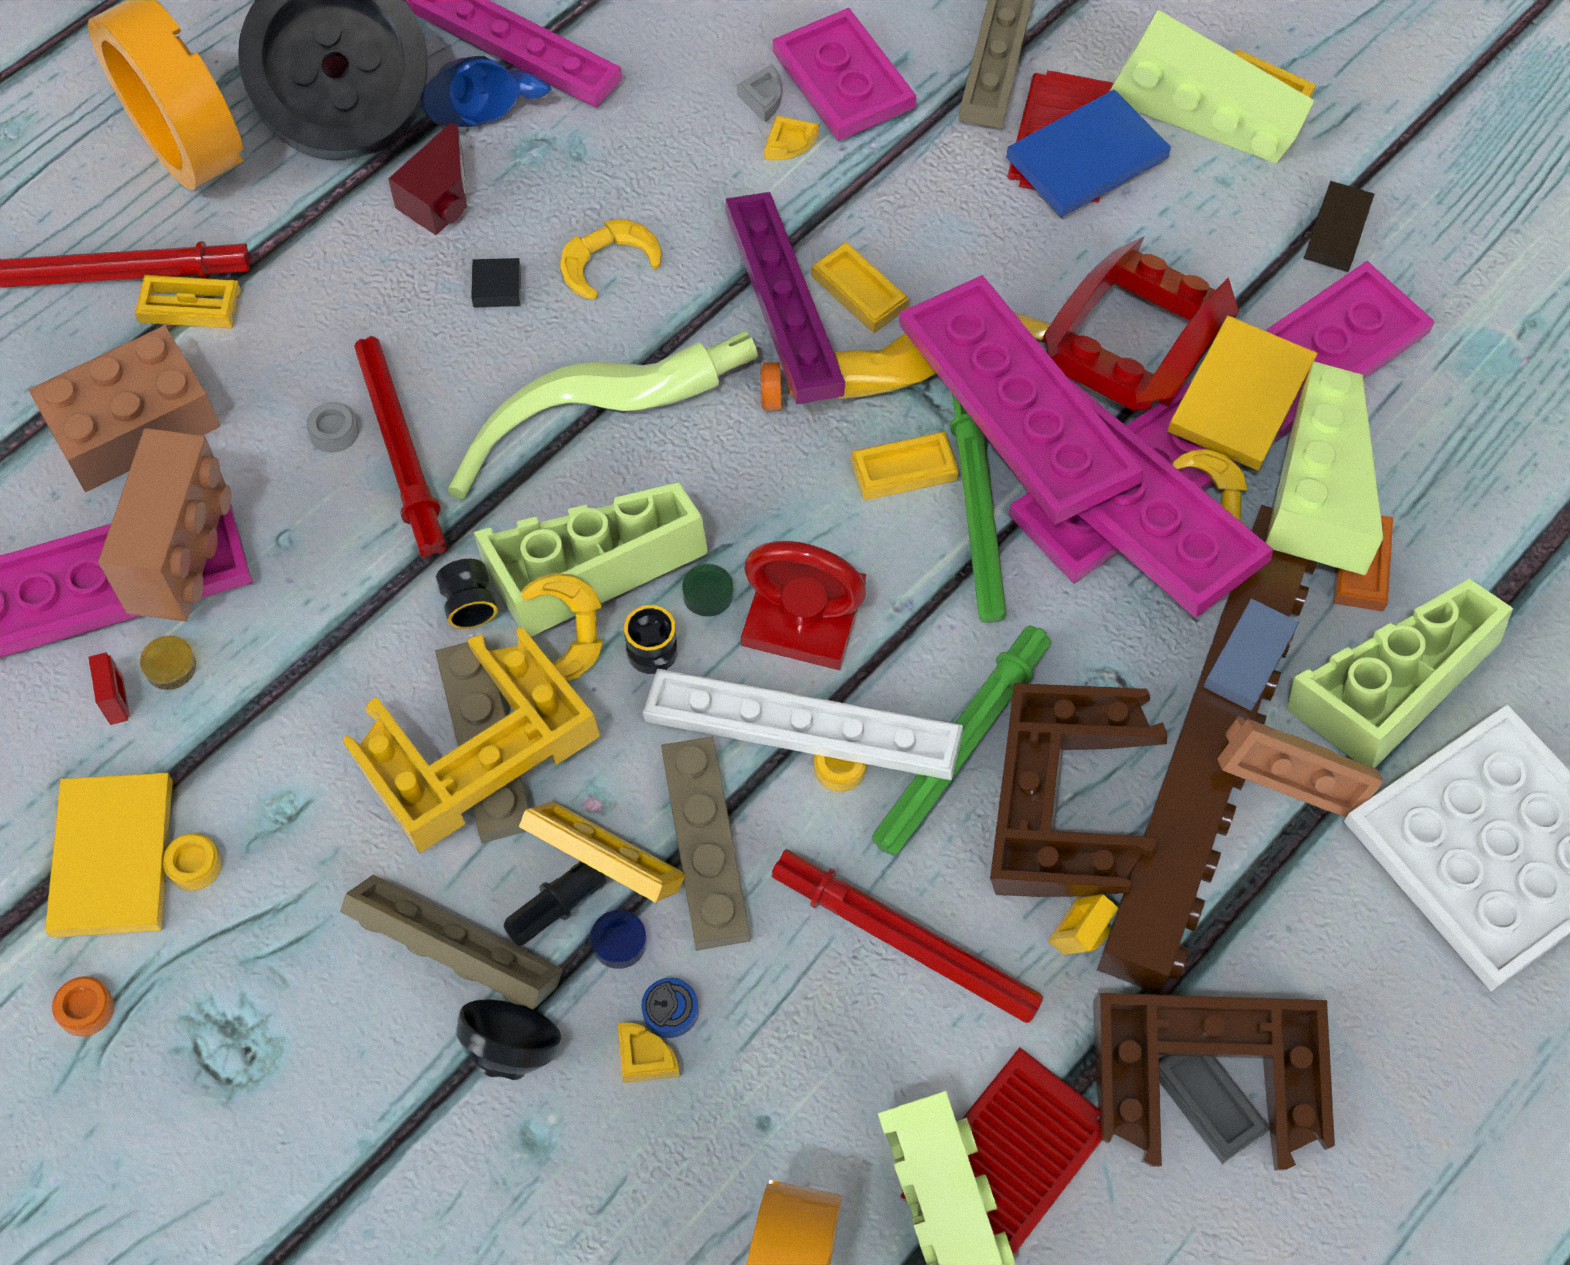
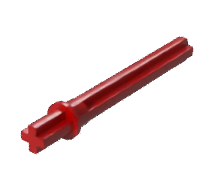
(125, 265)
(419, 506)
(907, 936)

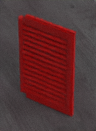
(1050, 99)
(1029, 1143)

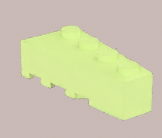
(1210, 91)
(1328, 479)
(604, 546)
(1392, 682)
(940, 1184)

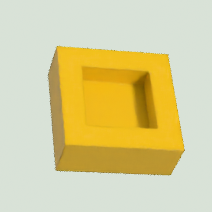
(1084, 925)

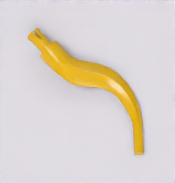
(897, 364)

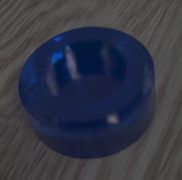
(618, 939)

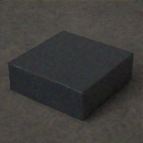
(496, 282)

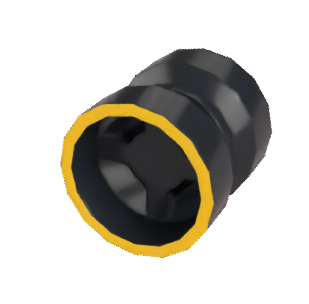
(466, 593)
(650, 627)

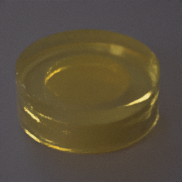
(168, 662)

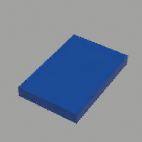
(1088, 152)

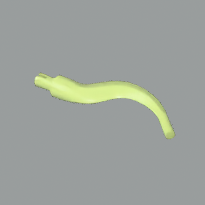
(610, 387)

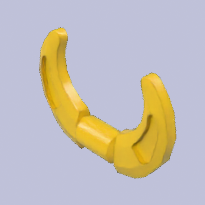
(622, 232)
(1222, 472)
(584, 602)

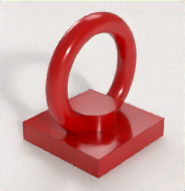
(802, 602)

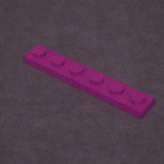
(784, 299)

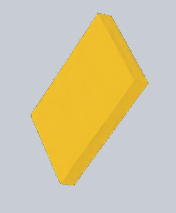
(1242, 392)
(109, 855)

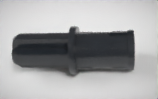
(553, 902)

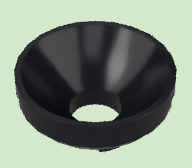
(506, 1038)

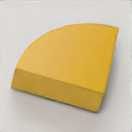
(790, 138)
(644, 1055)

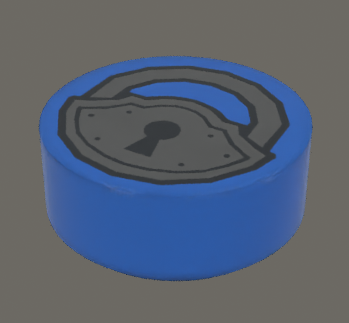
(669, 1007)

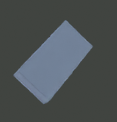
(1251, 654)

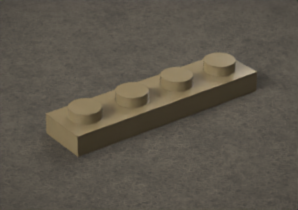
(995, 62)
(474, 707)
(705, 844)
(452, 941)

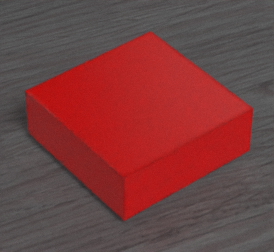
(109, 688)

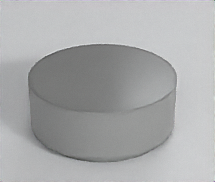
(332, 427)

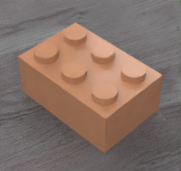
(108, 402)
(165, 525)

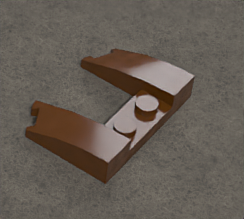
(1027, 851)
(1282, 1032)

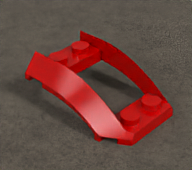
(1152, 279)

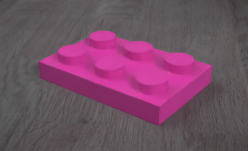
(844, 74)

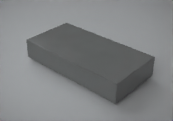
(1212, 1104)

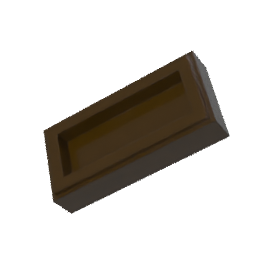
(1339, 226)

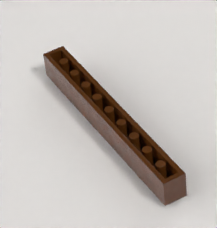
(1194, 797)

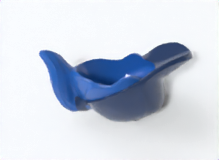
(477, 91)

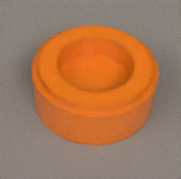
(770, 386)
(83, 1006)

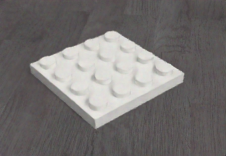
(1481, 844)

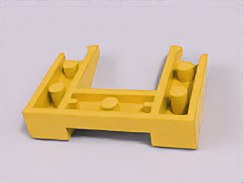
(431, 798)

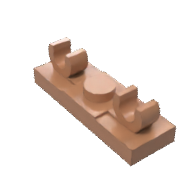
(1297, 767)

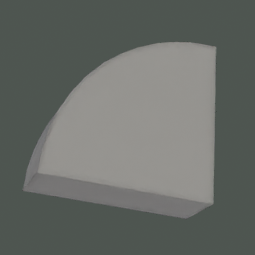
(762, 92)

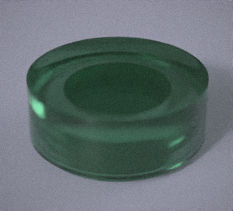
(707, 590)

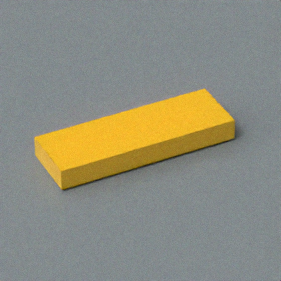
(603, 851)

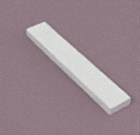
(804, 724)

